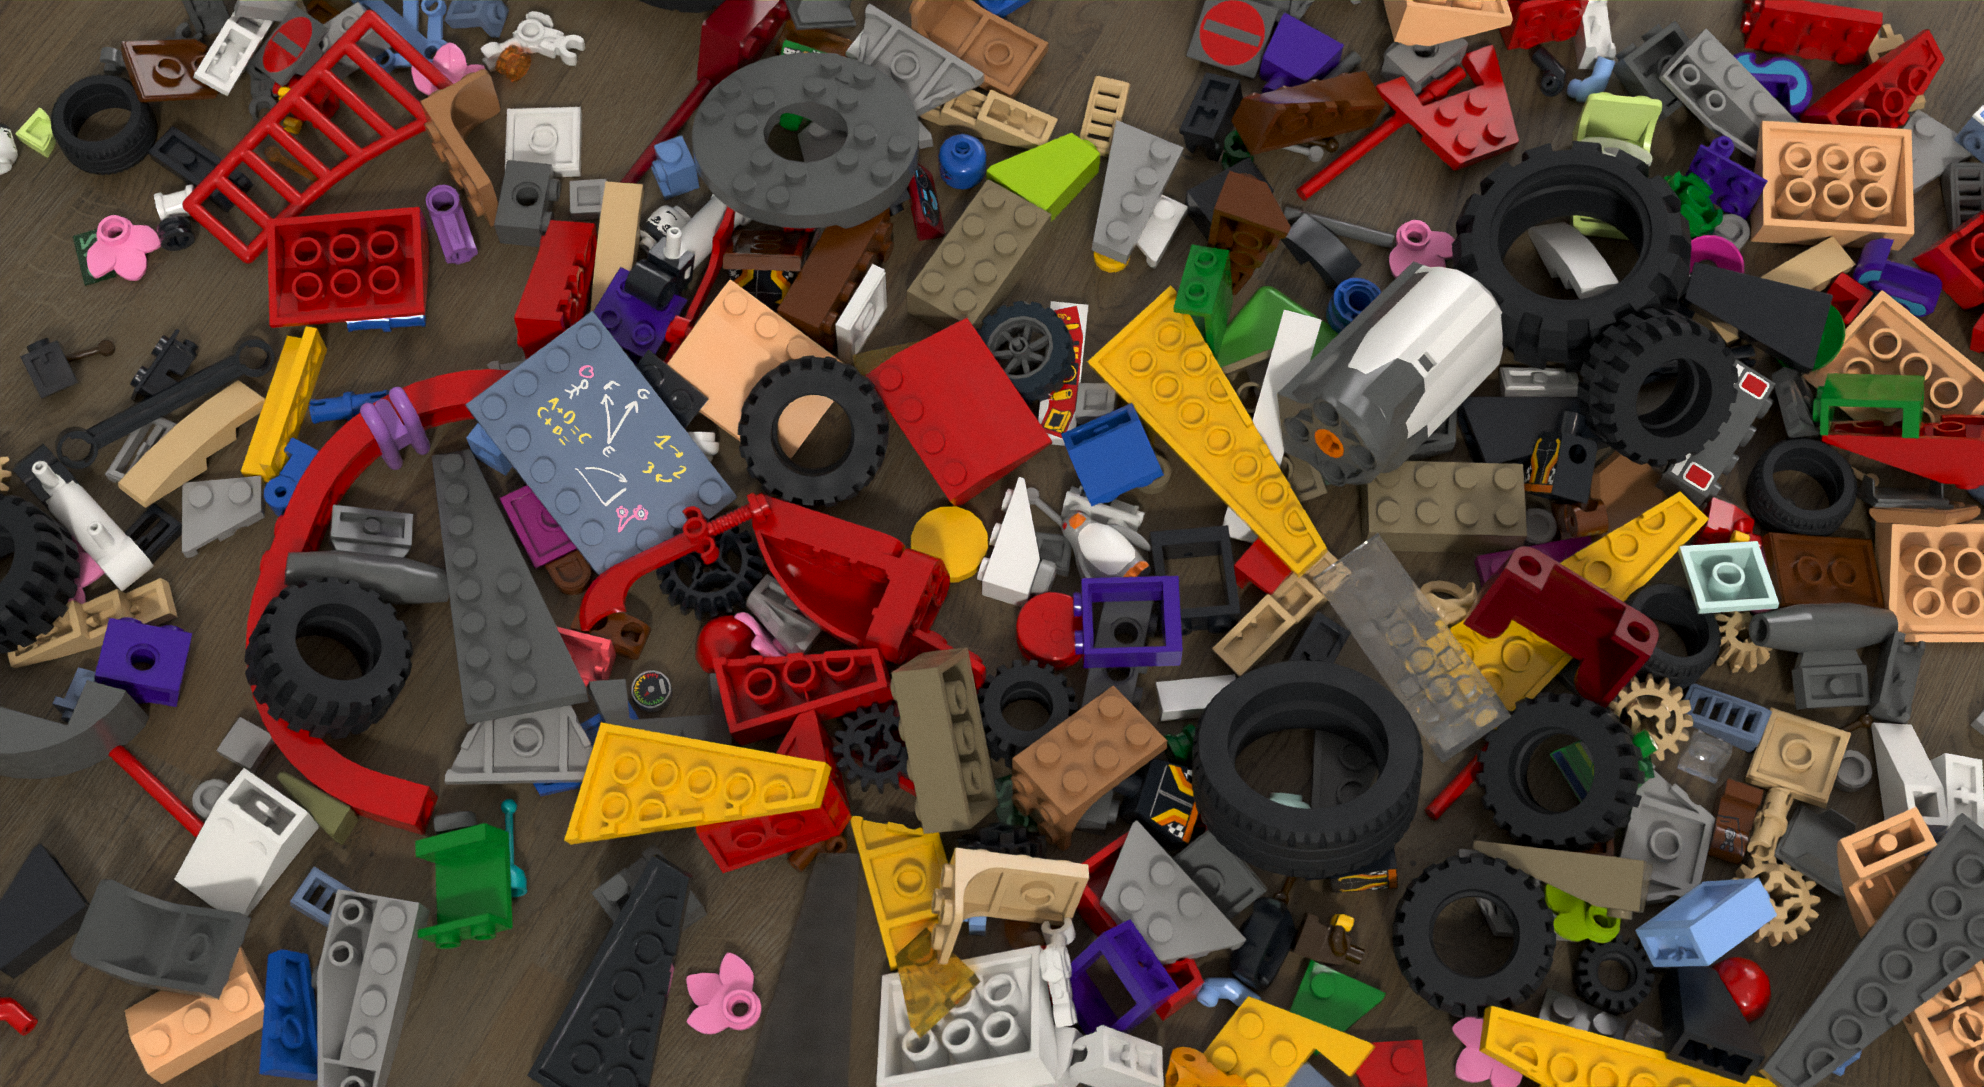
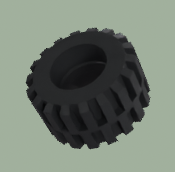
(1020, 684)

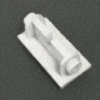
(1116, 514)

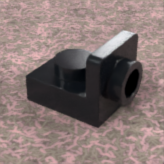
(49, 367)

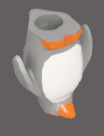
(1104, 548)

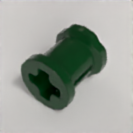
(1234, 150)

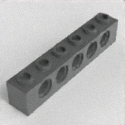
(1116, 618)

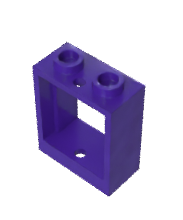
(1130, 589)
(1147, 984)

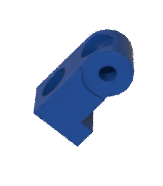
(280, 489)

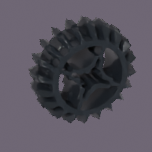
(733, 585)

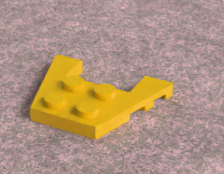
(1272, 1044)

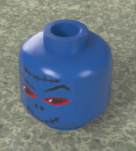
(962, 161)

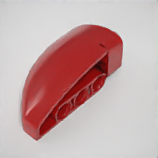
(852, 578)

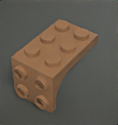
(982, 40)
(450, 119)
(1081, 762)

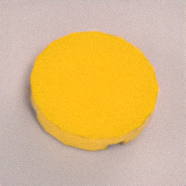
(954, 537)

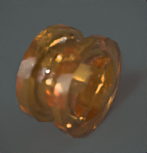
(513, 63)

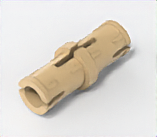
(1770, 823)

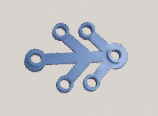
(409, 28)

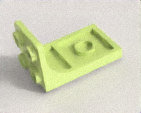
(1616, 118)

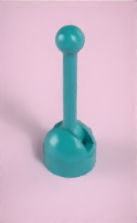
(518, 876)

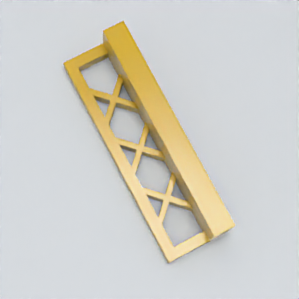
(285, 404)

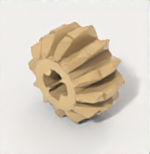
(1731, 649)

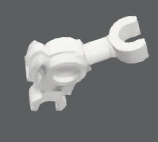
(536, 36)
(1057, 970)

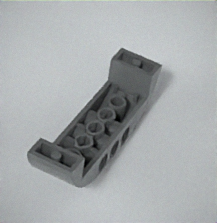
(48, 749)

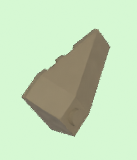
(1247, 381)
(1597, 879)

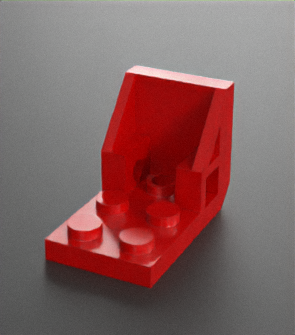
(760, 838)

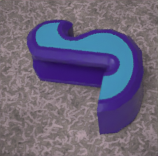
(1782, 79)
(1907, 285)

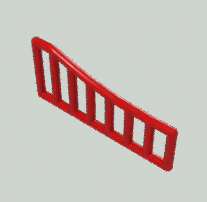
(296, 99)

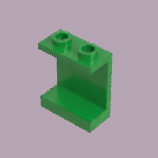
(1207, 293)
(1872, 391)
(470, 884)

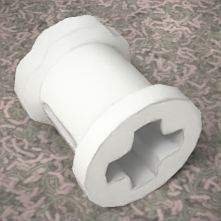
(171, 204)

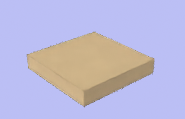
(1798, 757)

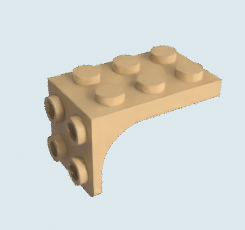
(1003, 888)

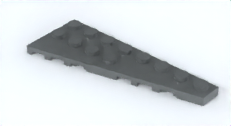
(502, 628)
(1903, 960)

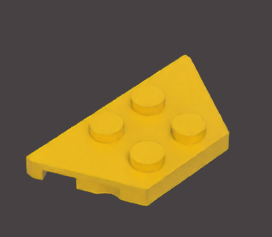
(901, 875)

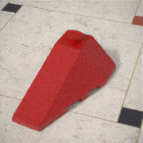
(1883, 90)
(1943, 452)

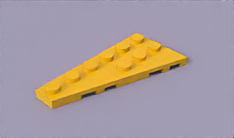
(672, 782)

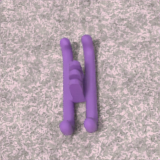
(389, 430)

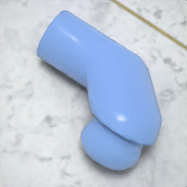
(1595, 83)
(1225, 989)

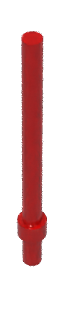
(1432, 92)

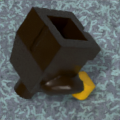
(1326, 943)

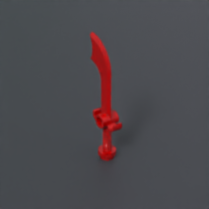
(680, 326)
(610, 588)

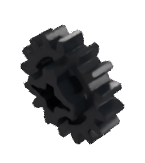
(863, 741)
(1006, 840)

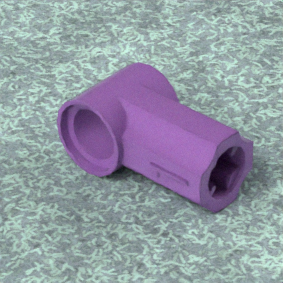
(451, 225)

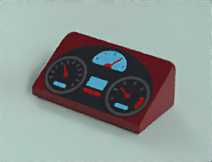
(925, 205)

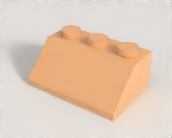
(183, 1029)

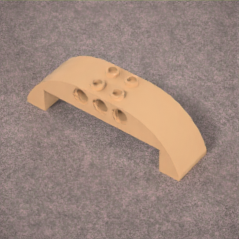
(1951, 1023)

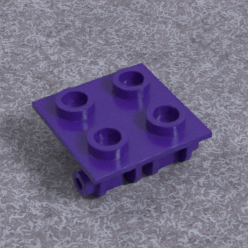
(1733, 185)
(631, 321)

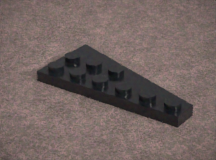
(620, 1005)

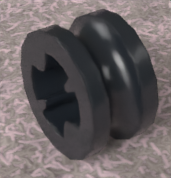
(175, 233)

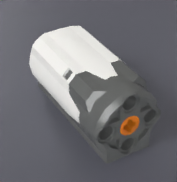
(1392, 375)

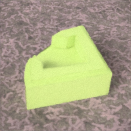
(38, 133)

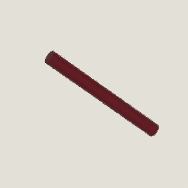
(669, 131)

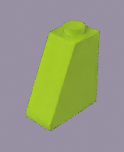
(1049, 173)

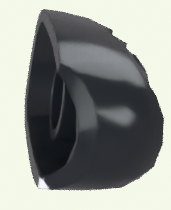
(1268, 941)

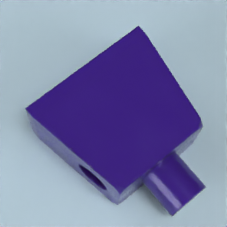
(1297, 55)

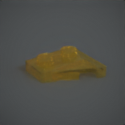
(931, 987)

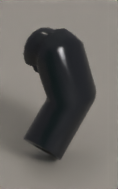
(1553, 72)

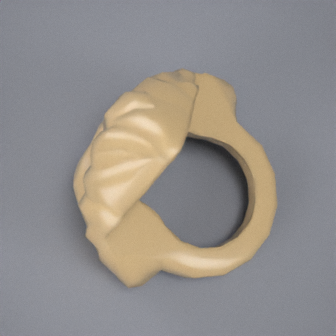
(1451, 610)

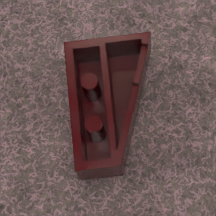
(738, 36)

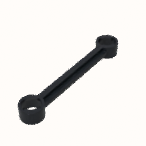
(164, 402)

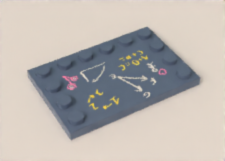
(598, 446)

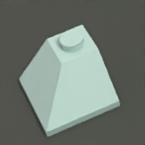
(1728, 577)

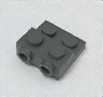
(1642, 66)

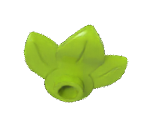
(1577, 918)

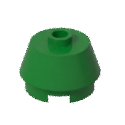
(1696, 203)

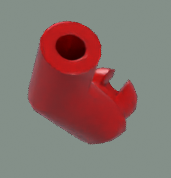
(16, 1015)

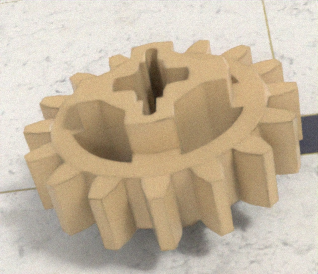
(1659, 706)
(1791, 894)

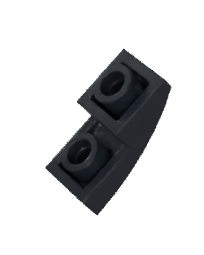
(1323, 250)

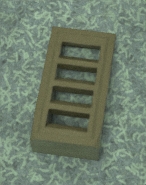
(329, 813)

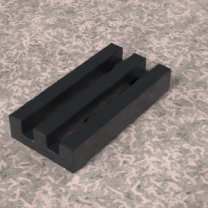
(161, 535)

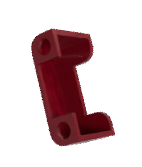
(1570, 614)

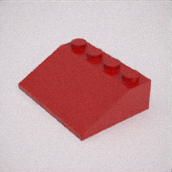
(347, 267)
(959, 410)

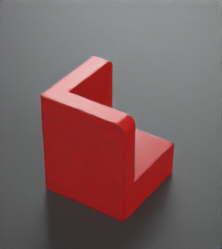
(1849, 297)
(1261, 568)

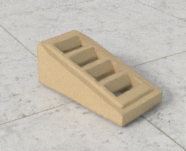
(1107, 94)

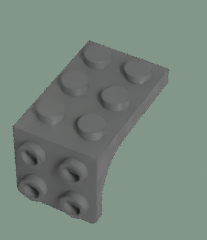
(159, 941)

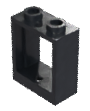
(1198, 543)

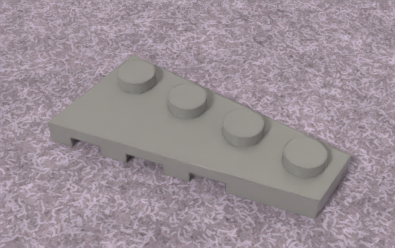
(1132, 187)

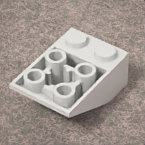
(245, 845)

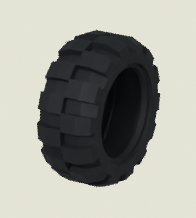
(1573, 184)

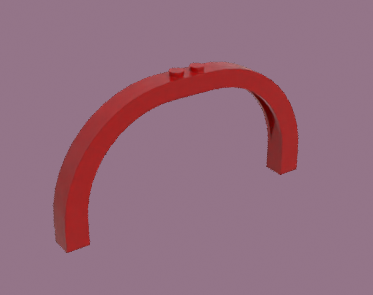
(302, 530)

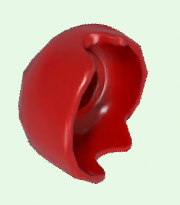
(723, 638)
(1747, 985)

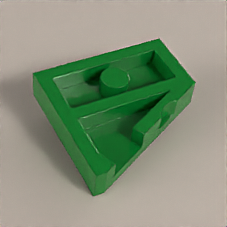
(1333, 998)

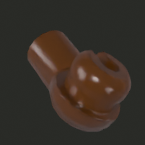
(802, 857)

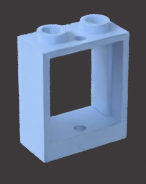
(1706, 923)

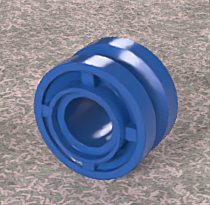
(1349, 293)

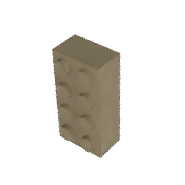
(979, 259)
(1446, 507)
(944, 740)

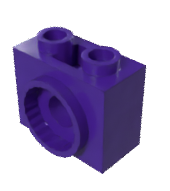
(132, 642)

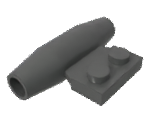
(372, 551)
(1826, 639)

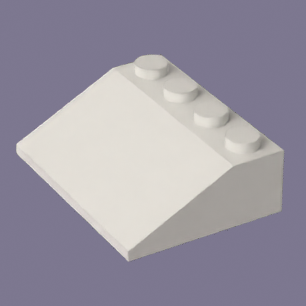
(989, 1039)

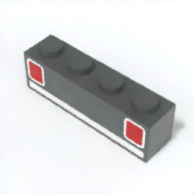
(1699, 473)

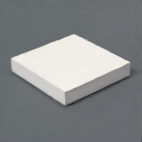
(546, 137)
(861, 314)

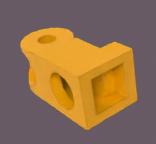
(1190, 1069)

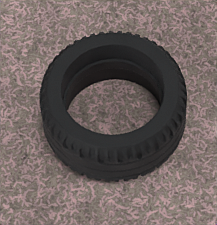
(90, 97)
(1815, 460)
(1698, 631)

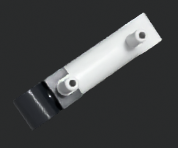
(675, 257)
(82, 517)

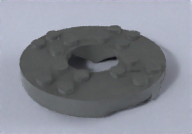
(837, 95)

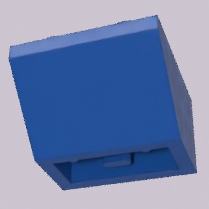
(1112, 455)

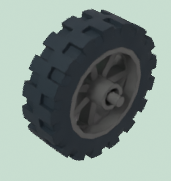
(1029, 319)

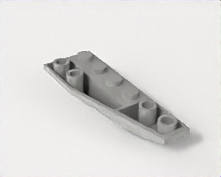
(1721, 91)
(365, 986)

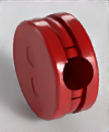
(1048, 630)

